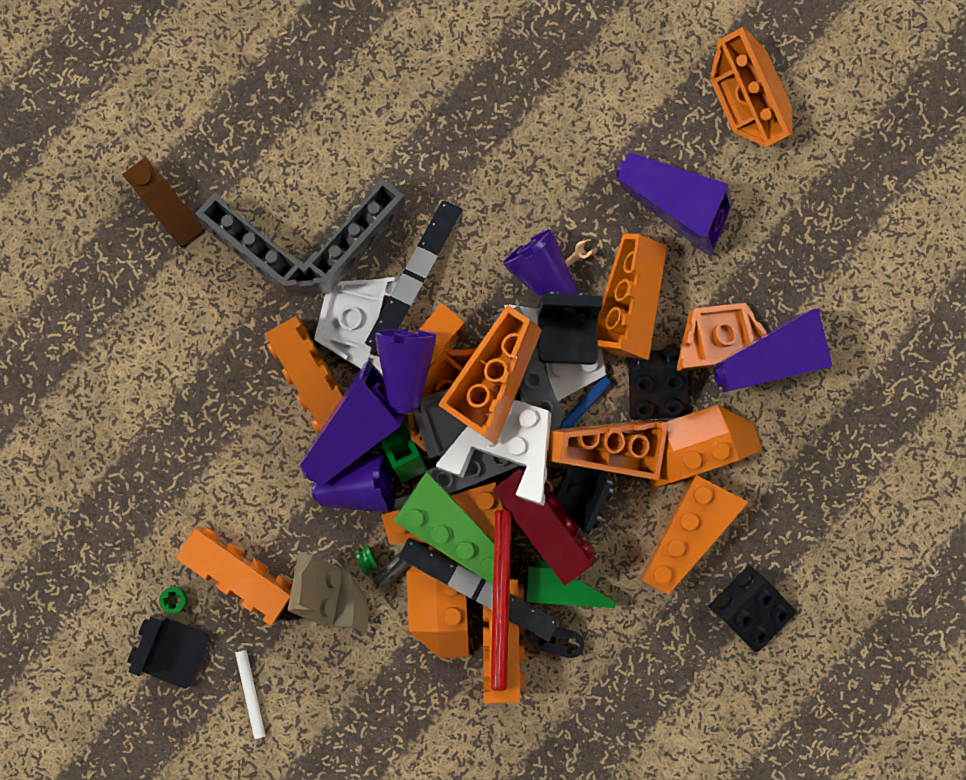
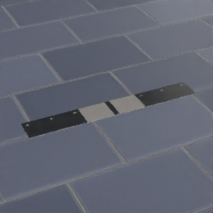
(416, 270)
(475, 587)

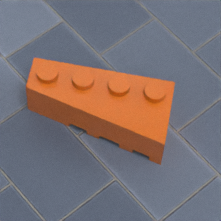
(631, 298)
(305, 369)
(493, 375)
(618, 448)
(478, 502)
(691, 530)
(236, 574)
(516, 653)

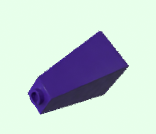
(682, 199)
(783, 352)
(353, 427)

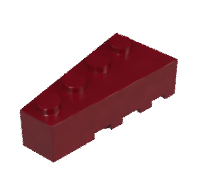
(548, 529)

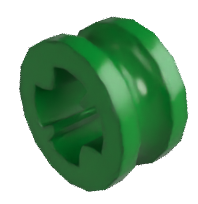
(366, 559)
(166, 593)

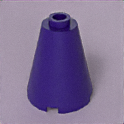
(541, 266)
(405, 365)
(360, 487)

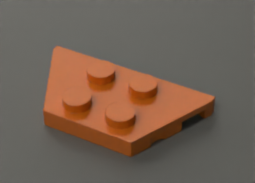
(716, 333)

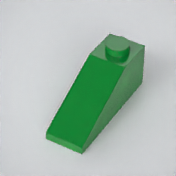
(403, 454)
(546, 588)

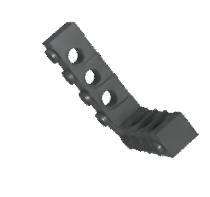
(322, 269)
(537, 392)

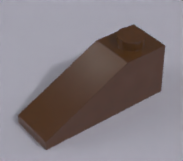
(163, 201)

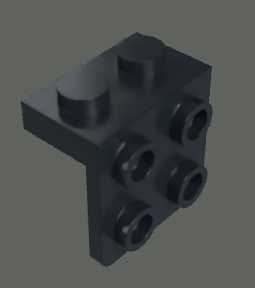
(568, 328)
(657, 386)
(583, 495)
(752, 608)
(168, 650)

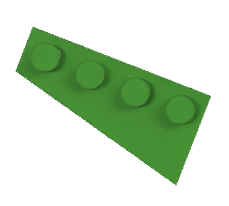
(443, 524)

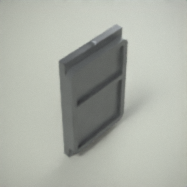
(436, 425)

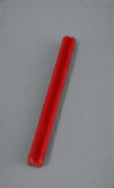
(500, 611)

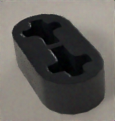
(557, 648)

